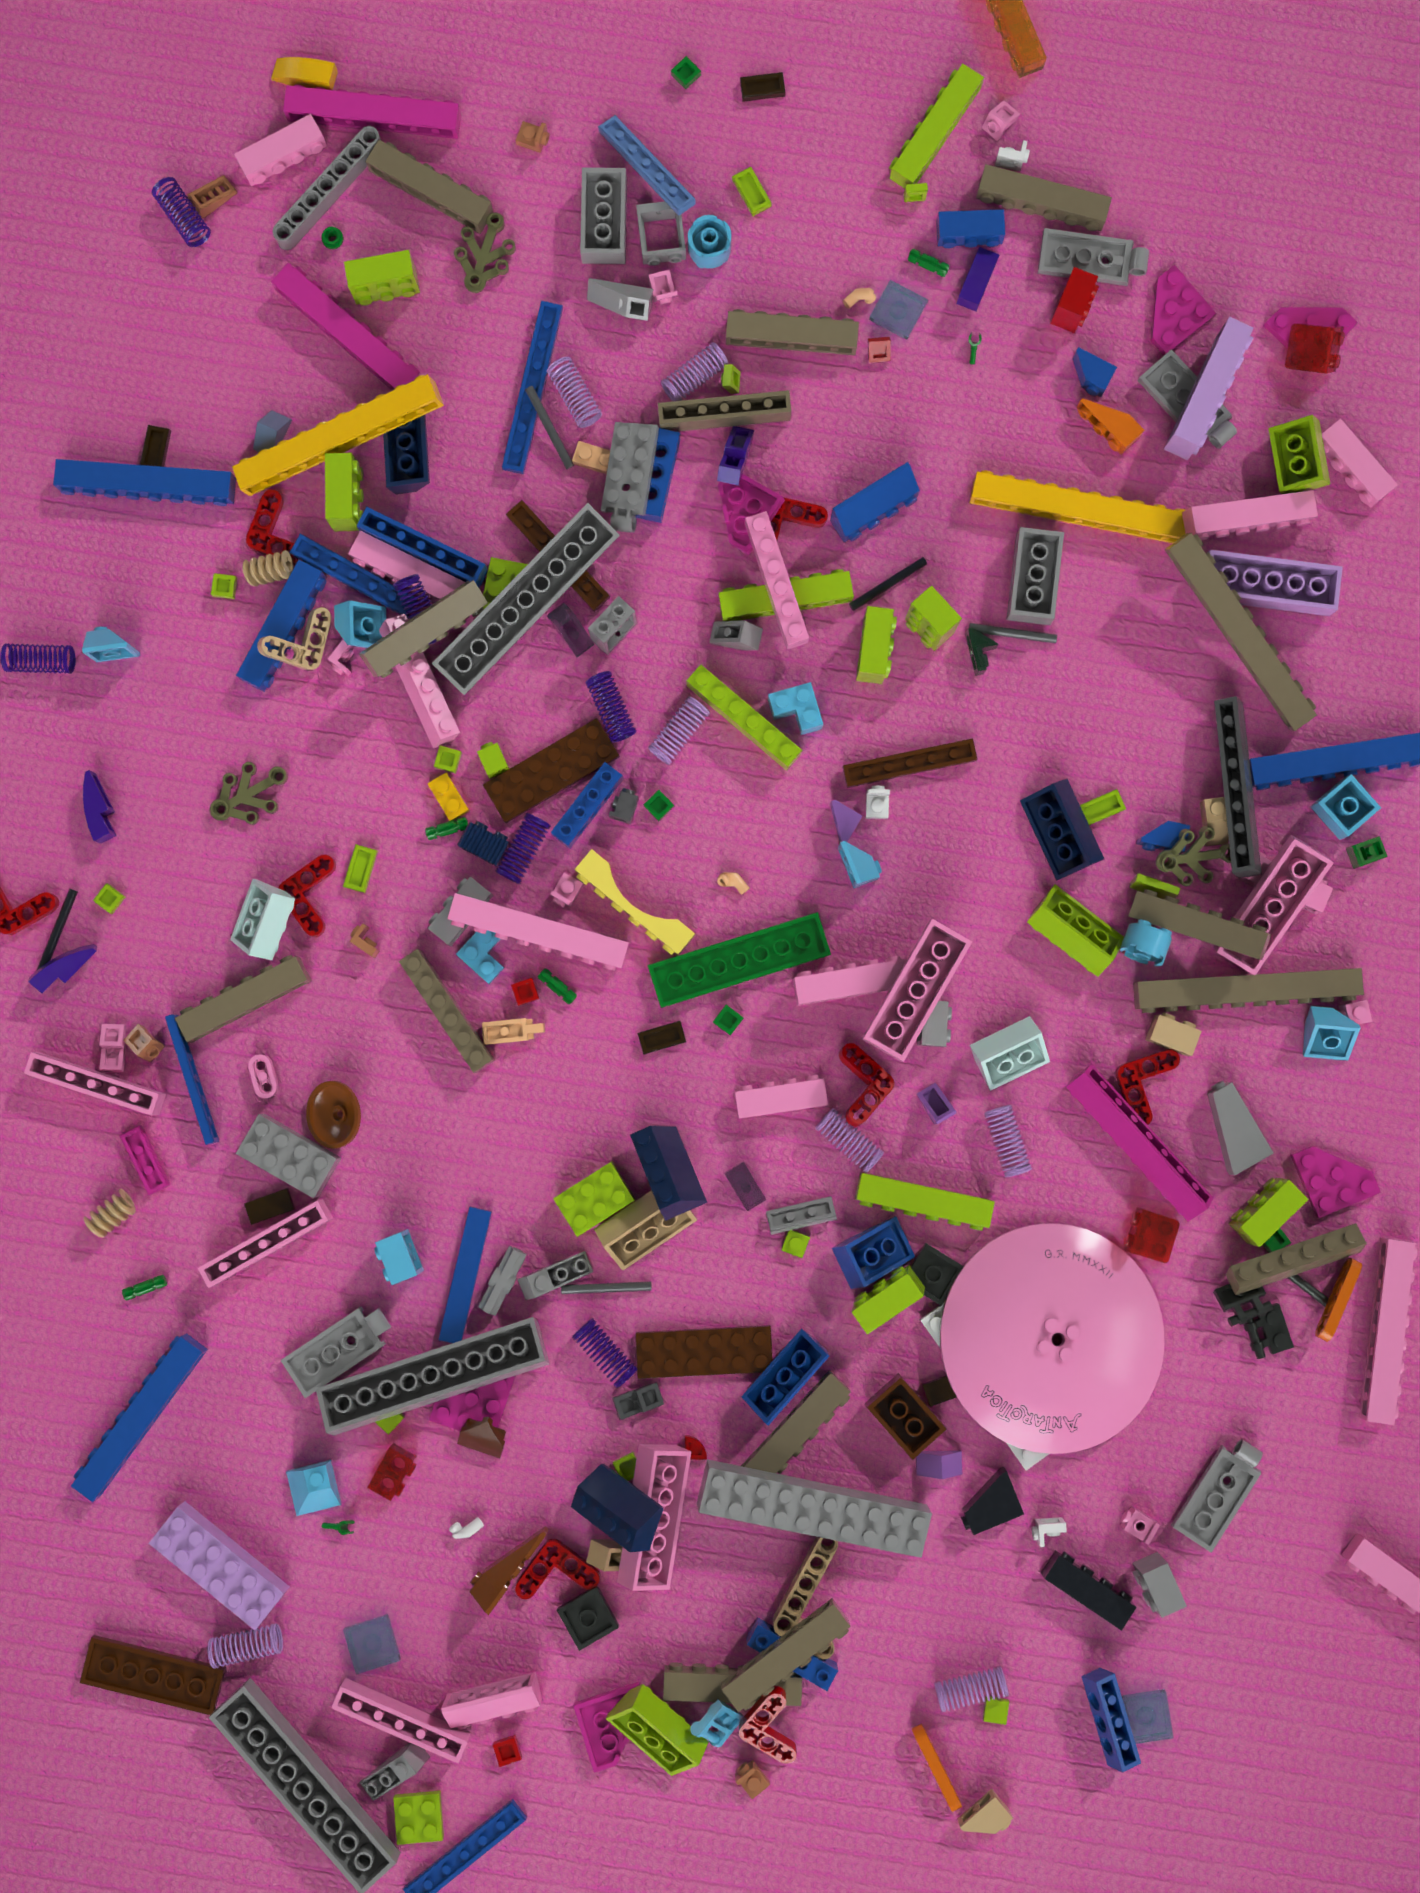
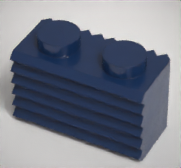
(484, 843)

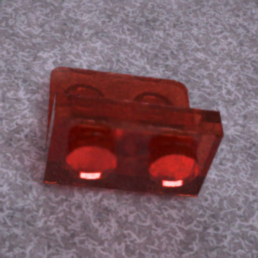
(1314, 348)
(1151, 1235)

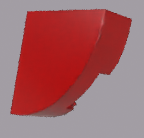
(697, 1449)

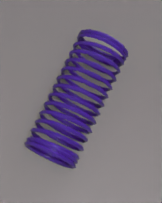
(170, 194)
(405, 582)
(14, 656)
(620, 734)
(506, 874)
(589, 1327)

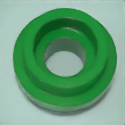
(332, 232)

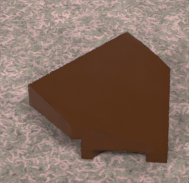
(482, 1437)

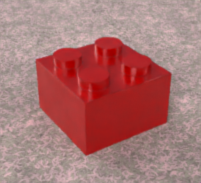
(1075, 300)

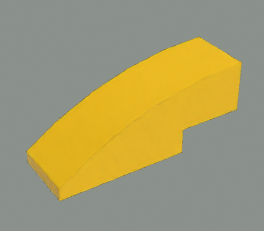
(305, 72)

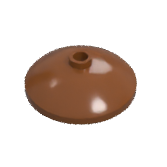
(333, 1114)

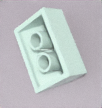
(262, 920)
(1010, 1053)

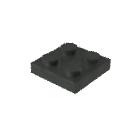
(935, 1272)
(588, 1618)

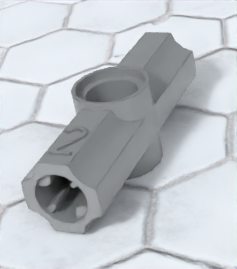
(502, 1280)

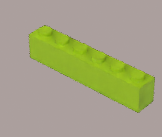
(936, 127)
(809, 592)
(743, 717)
(925, 1200)

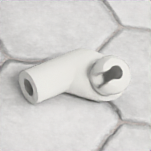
(466, 1531)

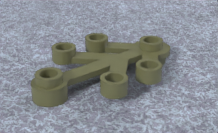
(484, 255)
(246, 794)
(1192, 856)

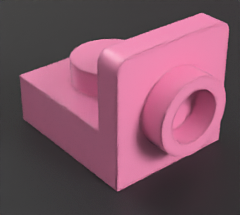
(999, 120)
(342, 653)
(566, 890)
(1357, 1011)

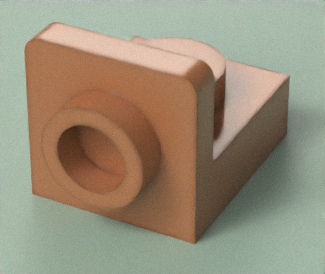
(532, 136)
(367, 944)
(143, 1043)
(751, 1778)

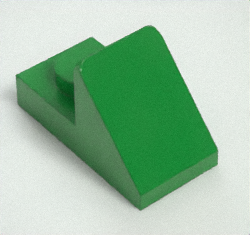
(1366, 852)

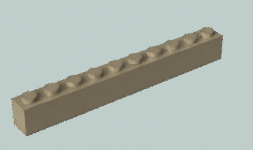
(1240, 631)
(1248, 988)

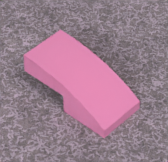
(113, 1048)

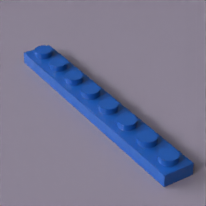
(534, 375)

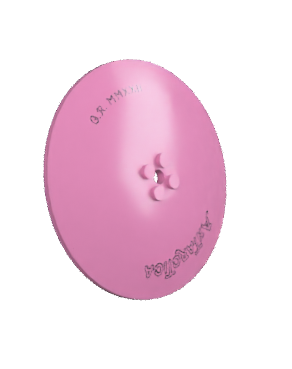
(1002, 1327)

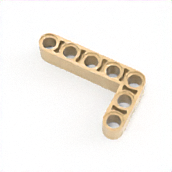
(803, 1593)

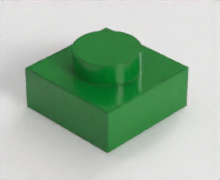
(686, 72)
(658, 805)
(728, 1020)
(1277, 1241)

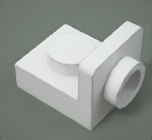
(1012, 159)
(877, 803)
(1051, 1526)

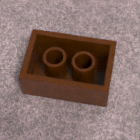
(905, 1416)

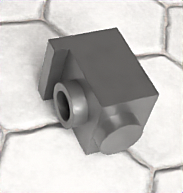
(624, 806)

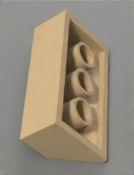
(639, 1230)

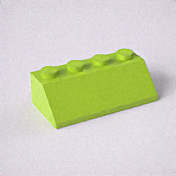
(1076, 930)
(657, 1730)

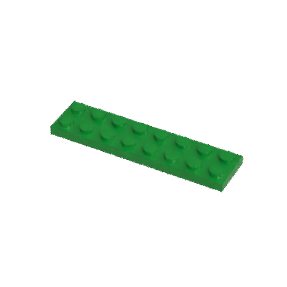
(739, 960)

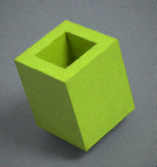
(492, 759)

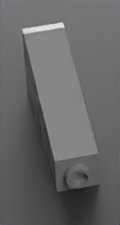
(1236, 1129)

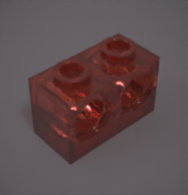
(389, 1470)

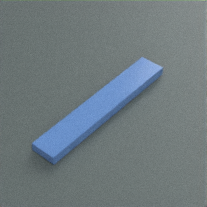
(647, 165)

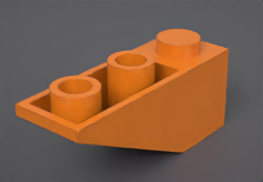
(1115, 426)

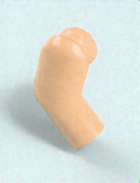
(859, 294)
(729, 879)

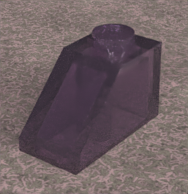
(570, 629)
(745, 1186)

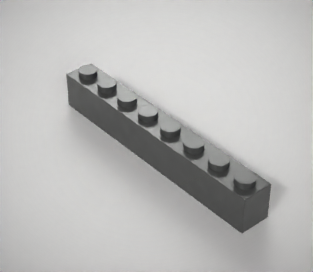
(1237, 787)

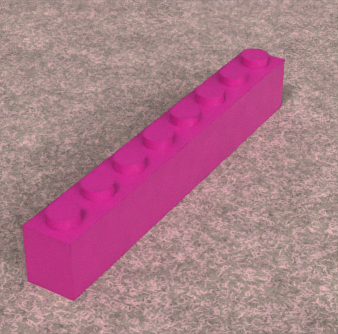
(379, 111)
(343, 328)
(1139, 1143)

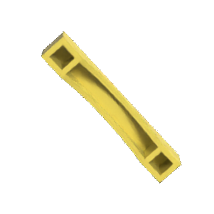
(671, 932)

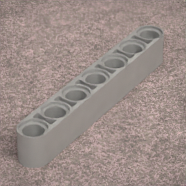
(327, 198)

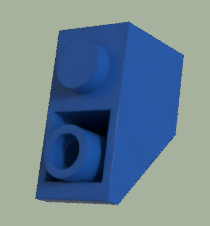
(1163, 837)

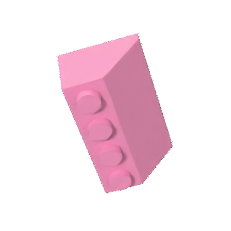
(492, 1700)

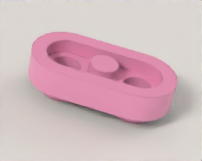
(264, 1076)

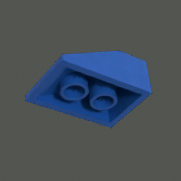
(873, 1253)

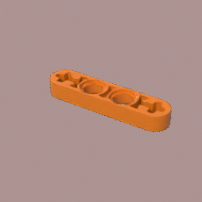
(1338, 1299)
(936, 1767)

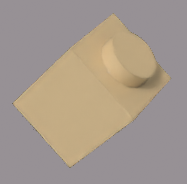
(1214, 816)
(604, 1554)
(986, 1815)

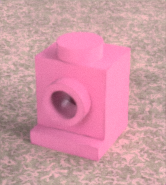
(1148, 1528)

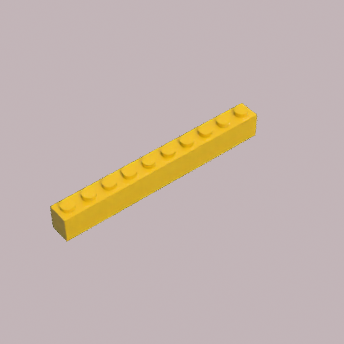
(338, 435)
(1077, 507)

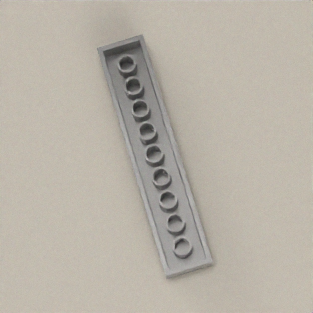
(526, 599)
(432, 1376)
(813, 1508)
(305, 1786)

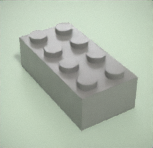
(603, 216)
(1035, 576)
(288, 1155)

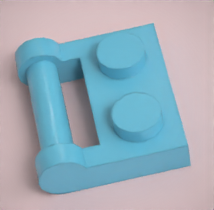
(721, 1717)

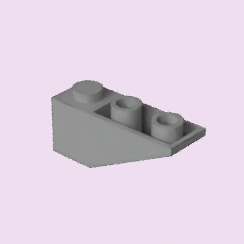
(621, 298)
(555, 1275)
(395, 1770)

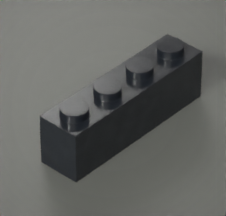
(1089, 1590)

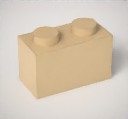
(1173, 1034)

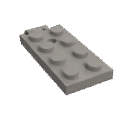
(1066, 250)
(1170, 384)
(631, 464)
(331, 1354)
(1212, 1502)

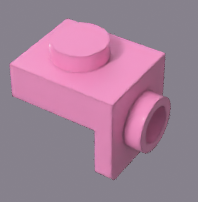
(662, 287)

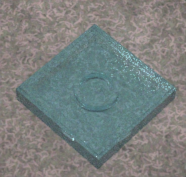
(898, 309)
(371, 1644)
(1148, 1716)

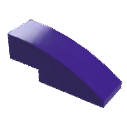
(977, 279)
(735, 455)
(97, 808)
(61, 967)

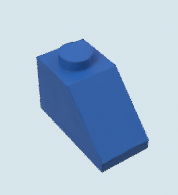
(1093, 372)

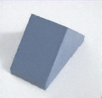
(270, 430)

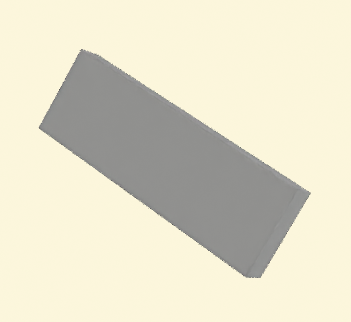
(801, 1215)

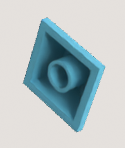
(359, 622)
(106, 646)
(859, 865)
(1329, 1034)
(313, 1487)

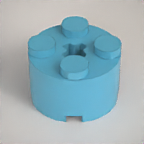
(711, 253)
(1146, 943)

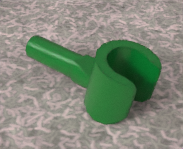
(974, 345)
(342, 1527)

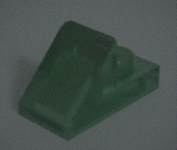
(978, 644)

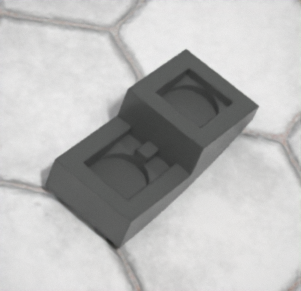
(638, 1400)

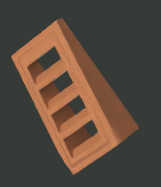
(215, 202)

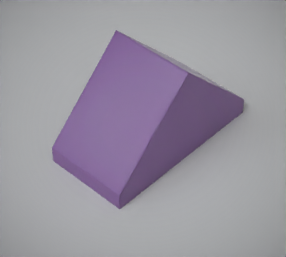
(844, 819)
(936, 1104)
(939, 1464)

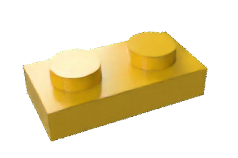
(448, 797)

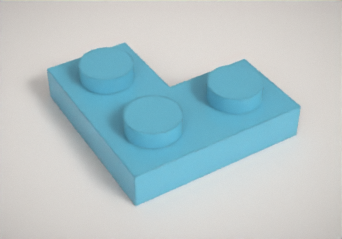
(477, 957)

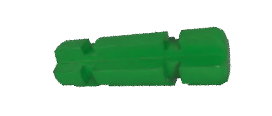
(928, 262)
(446, 828)
(557, 986)
(144, 1287)

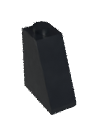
(992, 1504)

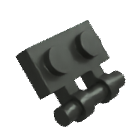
(1230, 1301)
(1274, 1331)

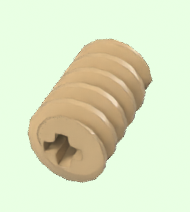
(268, 569)
(111, 1215)

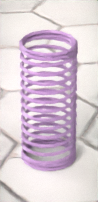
(564, 369)
(675, 390)
(696, 706)
(873, 1160)
(1025, 1165)
(218, 1647)
(938, 1686)

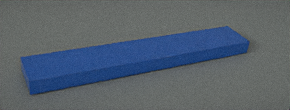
(349, 574)
(192, 1081)
(465, 1275)
(468, 1850)

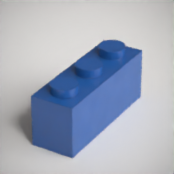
(970, 228)

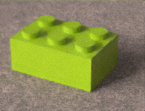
(382, 277)
(1299, 455)
(343, 491)
(932, 618)
(876, 645)
(594, 1199)
(1267, 1211)
(887, 1298)

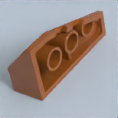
(496, 1578)

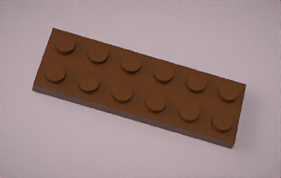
(551, 770)
(703, 1351)
(152, 1675)

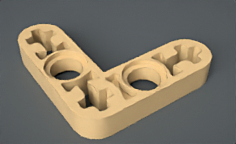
(300, 651)

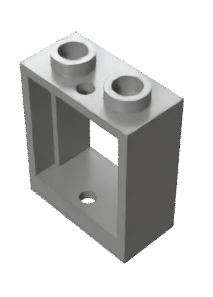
(656, 212)
(616, 618)

